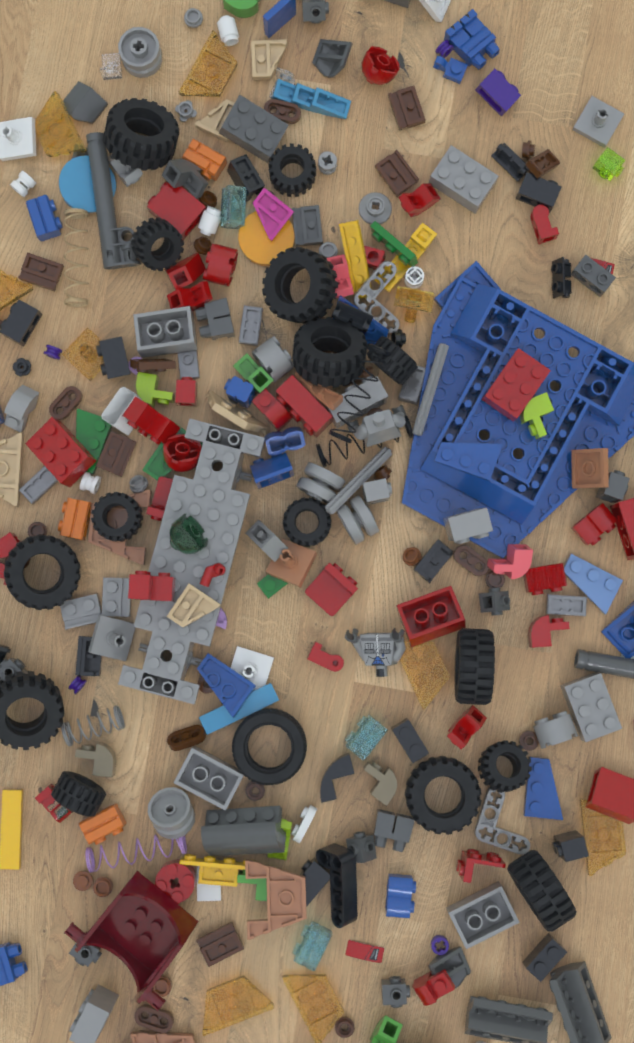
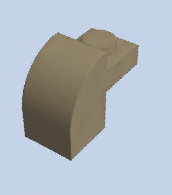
(103, 757)
(386, 784)

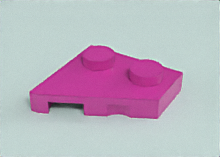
(271, 212)

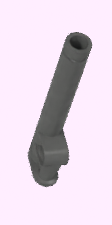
(115, 251)
(604, 663)

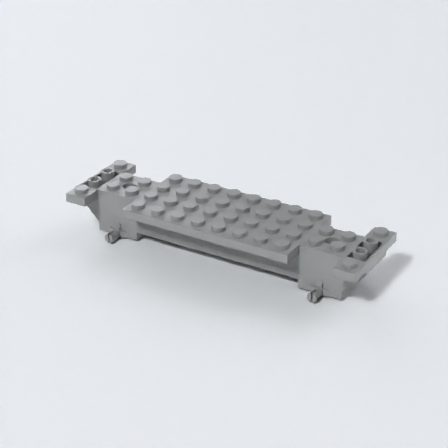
(221, 513)

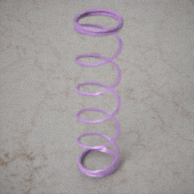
(91, 867)

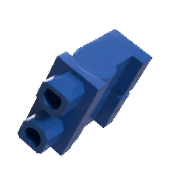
(472, 40)
(8, 967)

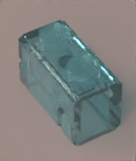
(233, 207)
(365, 737)
(312, 946)

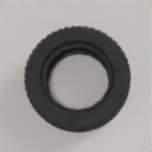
(270, 775)

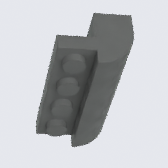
(243, 831)
(579, 1004)
(507, 1021)

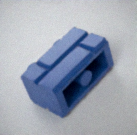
(43, 217)
(240, 391)

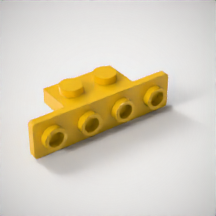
(215, 871)

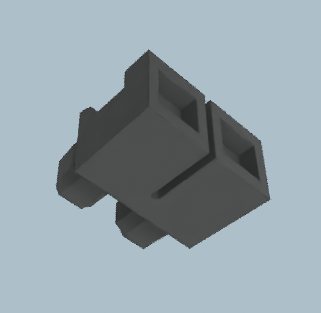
(218, 319)
(384, 826)

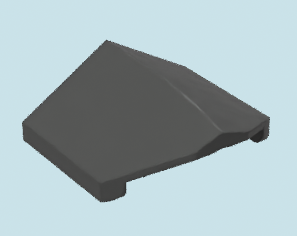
(331, 56)
(84, 103)
(454, 964)

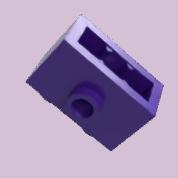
(498, 92)

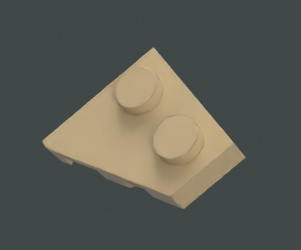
(266, 57)
(214, 120)
(191, 606)

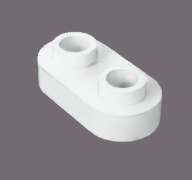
(300, 830)

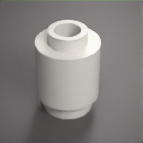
(228, 30)
(210, 221)

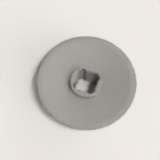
(370, 215)

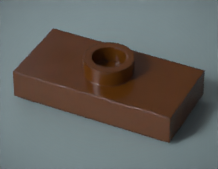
(542, 163)

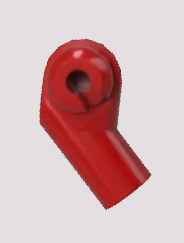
(211, 572)

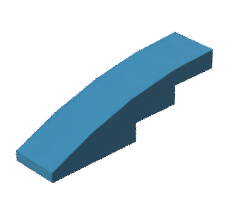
(312, 100)
(256, 701)

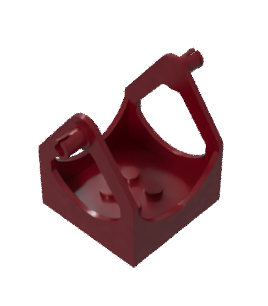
(142, 931)

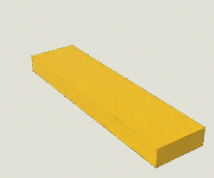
(355, 254)
(11, 829)

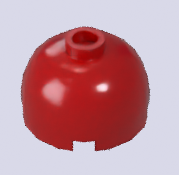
(378, 66)
(181, 453)

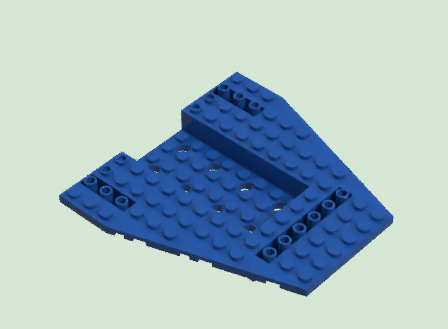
(589, 413)

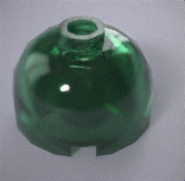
(187, 535)

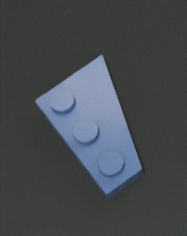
(594, 582)

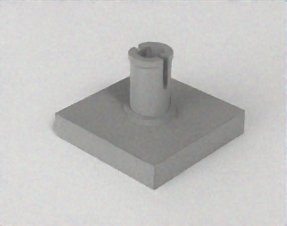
(598, 121)
(111, 638)

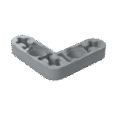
(372, 294)
(490, 825)

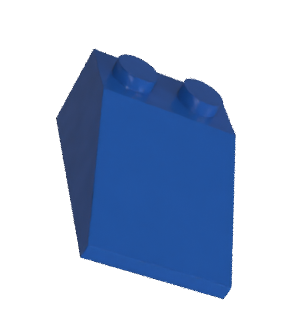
(271, 470)
(621, 631)

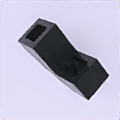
(338, 768)

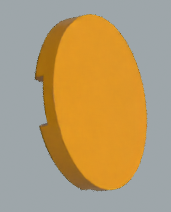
(256, 244)

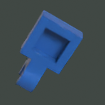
(453, 69)

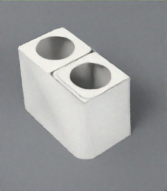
(117, 407)

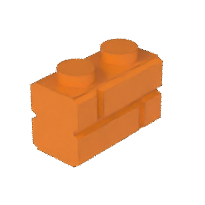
(206, 159)
(75, 519)
(103, 823)

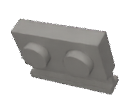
(115, 597)
(81, 611)

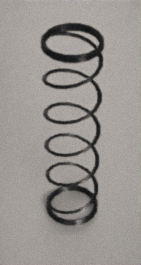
(379, 350)
(323, 460)

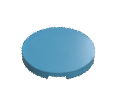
(77, 185)

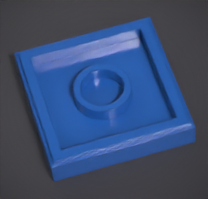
(278, 16)

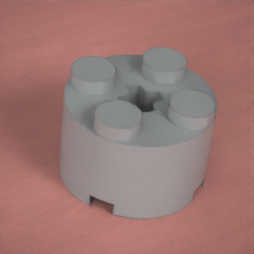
(273, 358)
(556, 730)

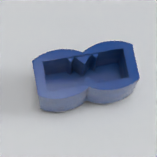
(289, 439)
(399, 895)

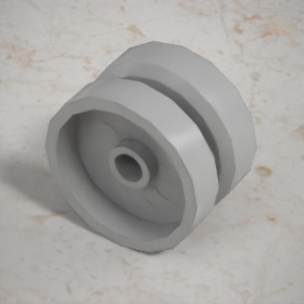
(140, 52)
(322, 481)
(359, 518)
(171, 813)

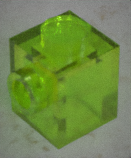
(609, 164)

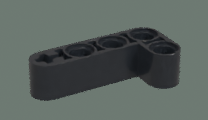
(342, 882)

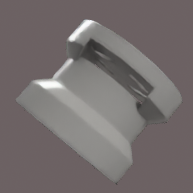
(327, 167)

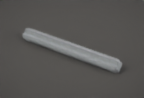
(430, 389)
(365, 473)

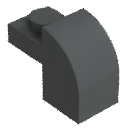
(186, 174)

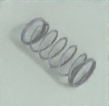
(119, 719)

